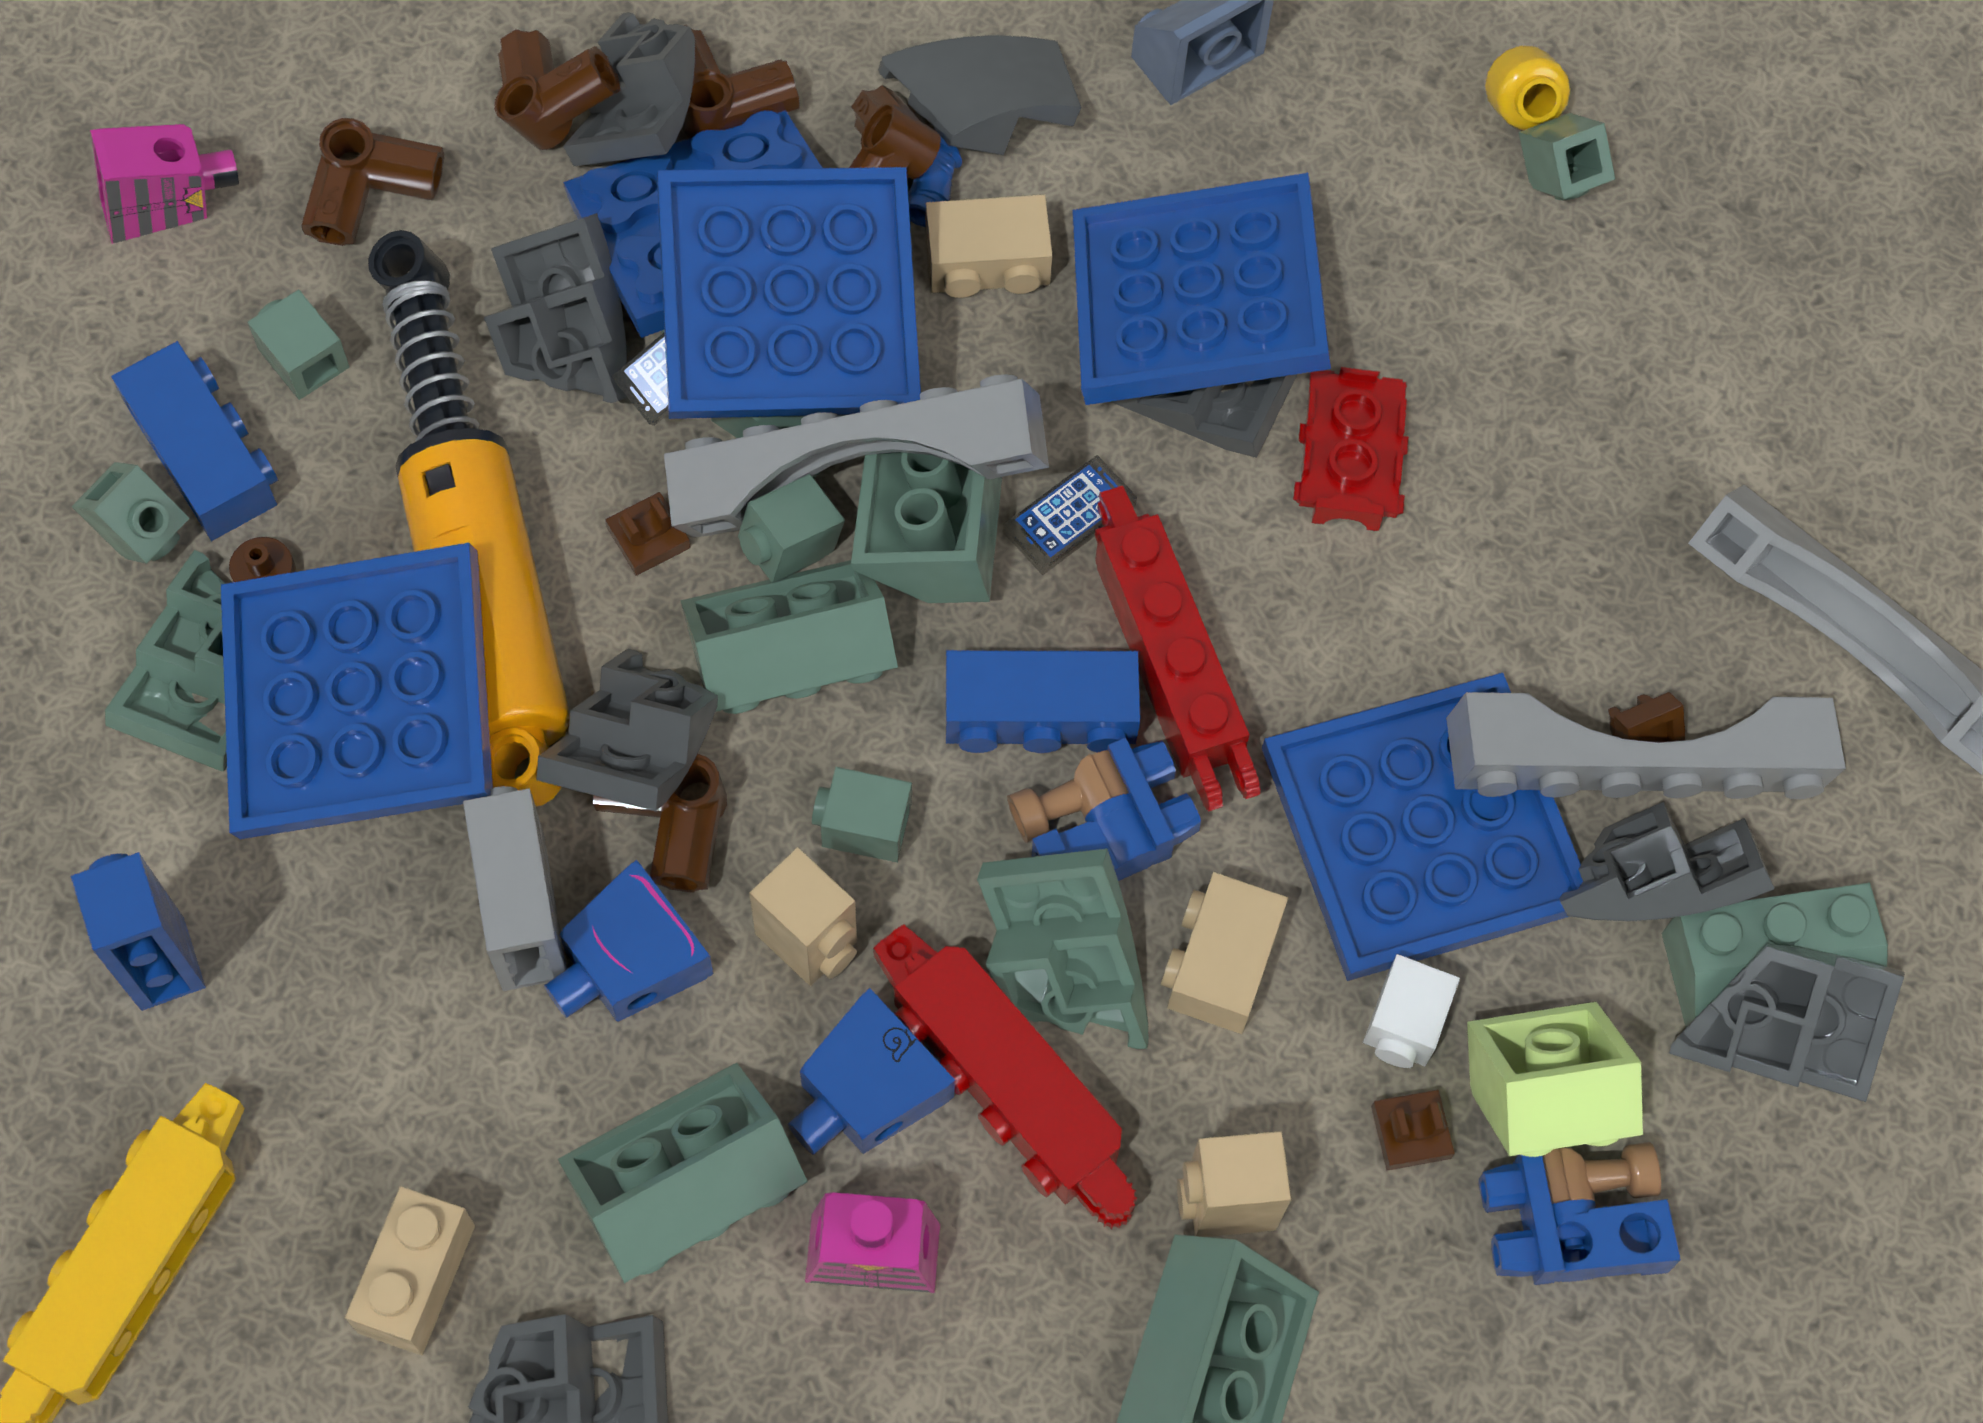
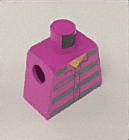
(155, 178)
(873, 1243)

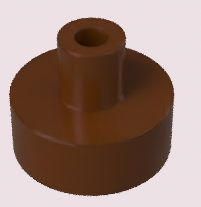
(260, 559)

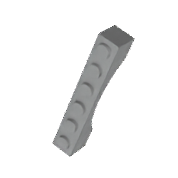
(984, 428)
(1797, 572)
(1522, 744)

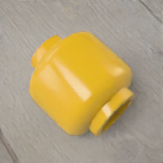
(1527, 87)

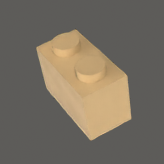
(988, 245)
(805, 918)
(1225, 953)
(1235, 1185)
(410, 1271)

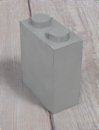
(514, 888)

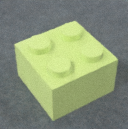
(1555, 1079)

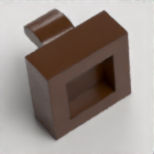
(646, 534)
(1650, 721)
(1412, 1130)

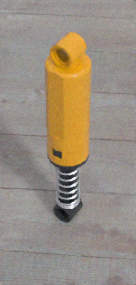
(464, 491)

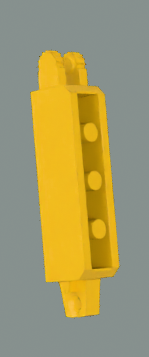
(123, 1261)

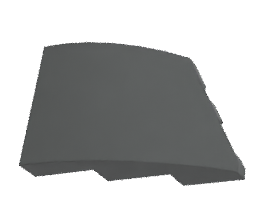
(982, 85)
(656, 88)
(563, 310)
(1228, 419)
(631, 735)
(1650, 874)
(1799, 1020)
(547, 1374)

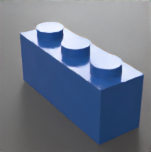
(197, 439)
(1041, 699)
(137, 930)

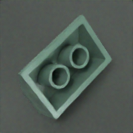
(927, 527)
(789, 636)
(1718, 944)
(683, 1171)
(1219, 1338)

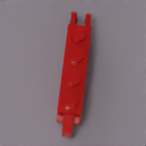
(1172, 648)
(1011, 1074)

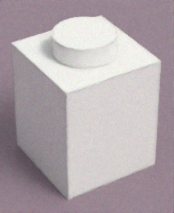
(1410, 1012)

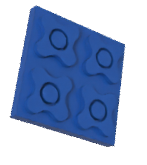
(628, 199)
(1199, 290)
(786, 291)
(355, 691)
(1400, 850)

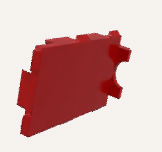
(1353, 447)

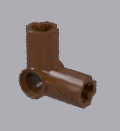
(545, 100)
(729, 100)
(892, 134)
(344, 185)
(685, 829)

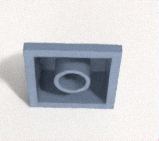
(1199, 42)

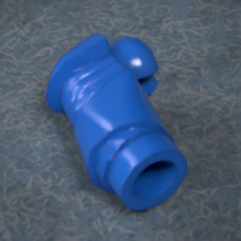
(934, 184)

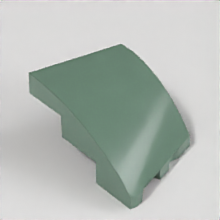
(173, 661)
(1065, 942)

